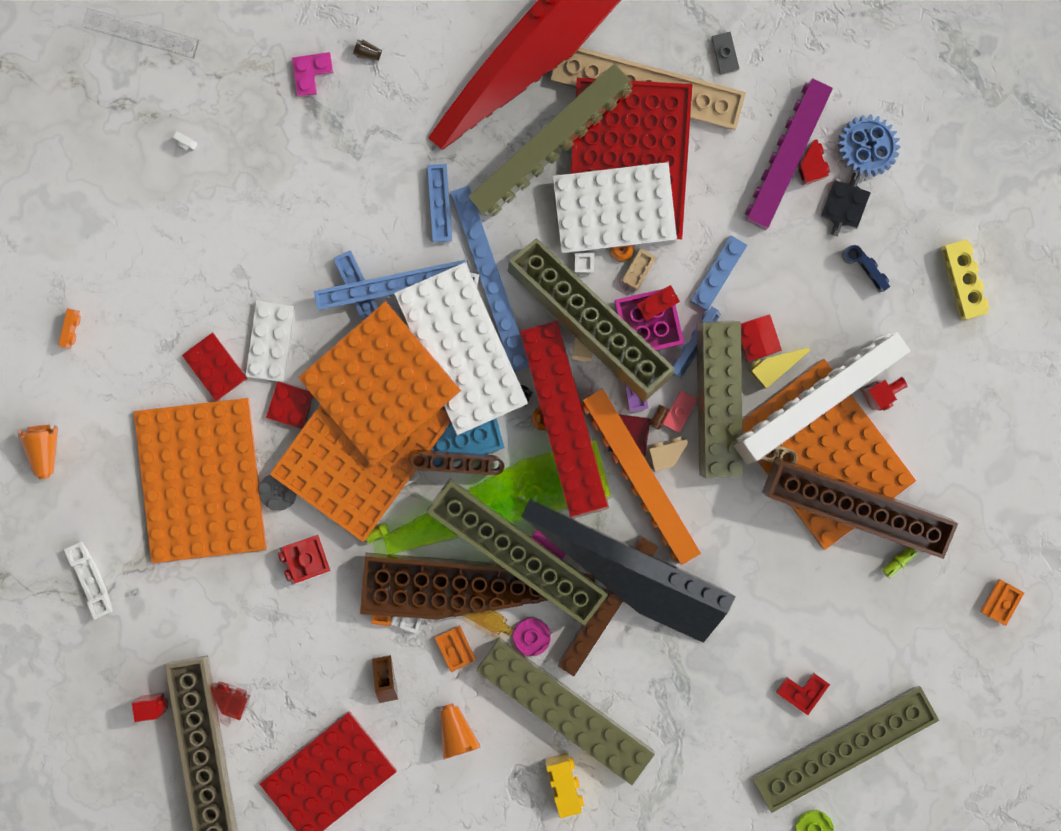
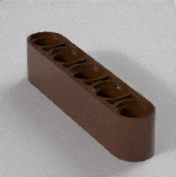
(463, 467)

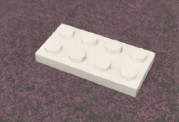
(270, 341)

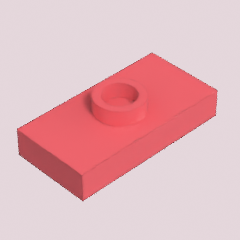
(679, 411)

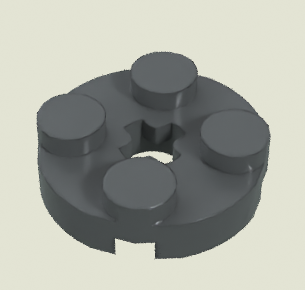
(273, 501)

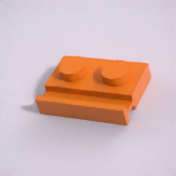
(1002, 602)
(455, 648)

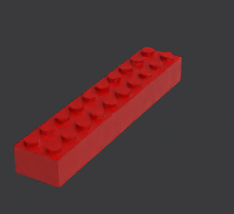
(564, 420)

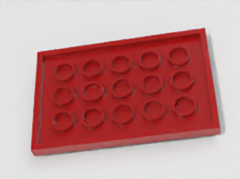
(328, 776)

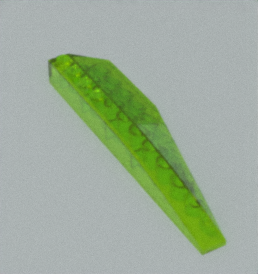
(526, 478)

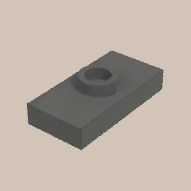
(725, 52)

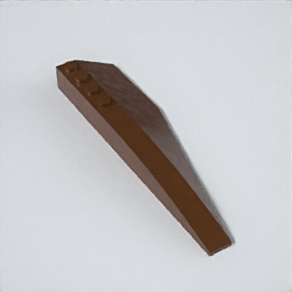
(439, 587)

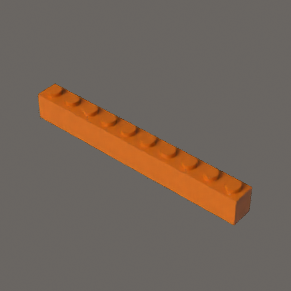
(641, 476)

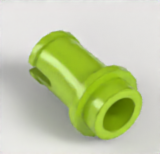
(378, 532)

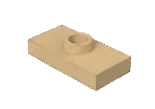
(638, 269)

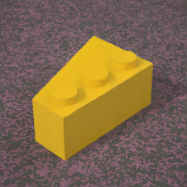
(564, 785)

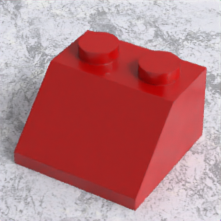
(759, 338)

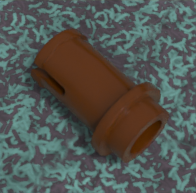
(659, 416)

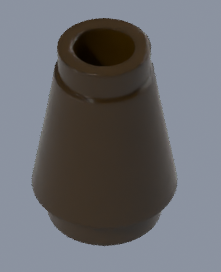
(366, 50)

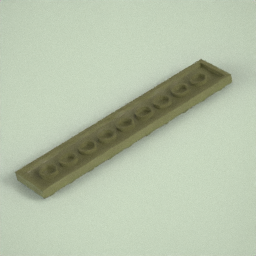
(845, 749)

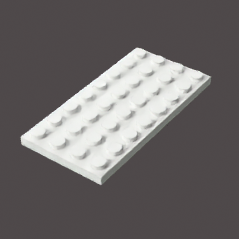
(459, 334)

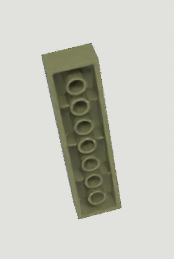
(719, 398)

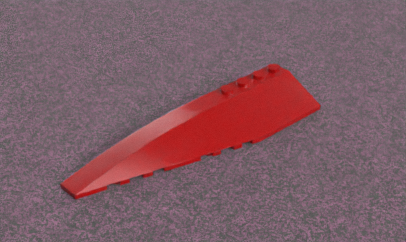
(532, 48)

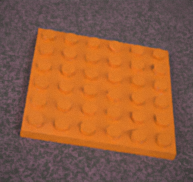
(379, 383)

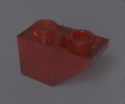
(230, 701)

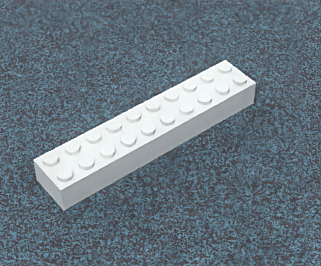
(818, 400)

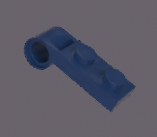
(869, 265)

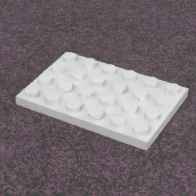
(615, 207)

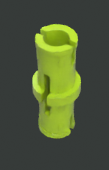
(899, 562)

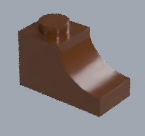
(384, 679)

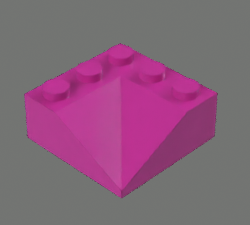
(660, 331)

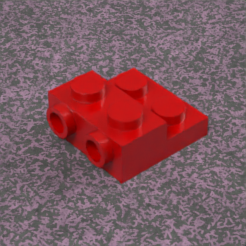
(303, 559)

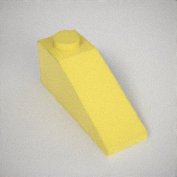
(771, 368)

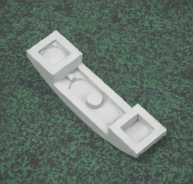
(90, 580)

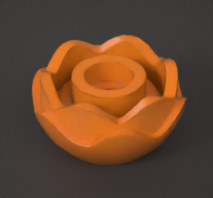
(622, 255)
(538, 420)

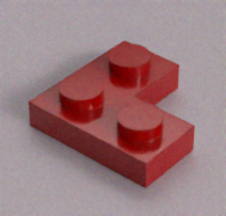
(803, 697)

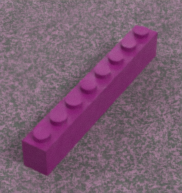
(788, 154)

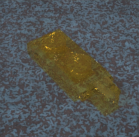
(492, 621)

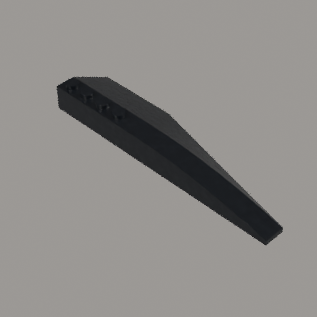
(635, 576)

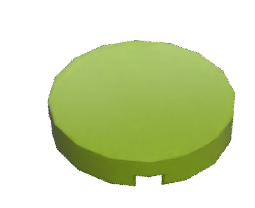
(814, 821)

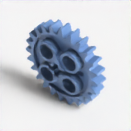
(884, 143)

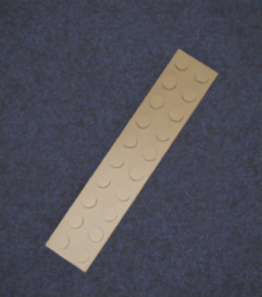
(709, 103)

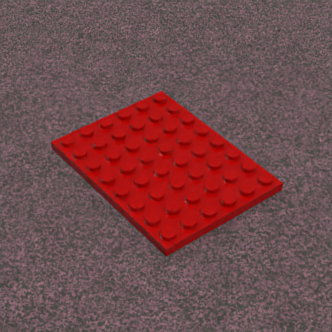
(639, 131)

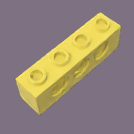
(960, 289)

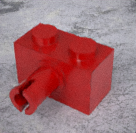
(881, 395)

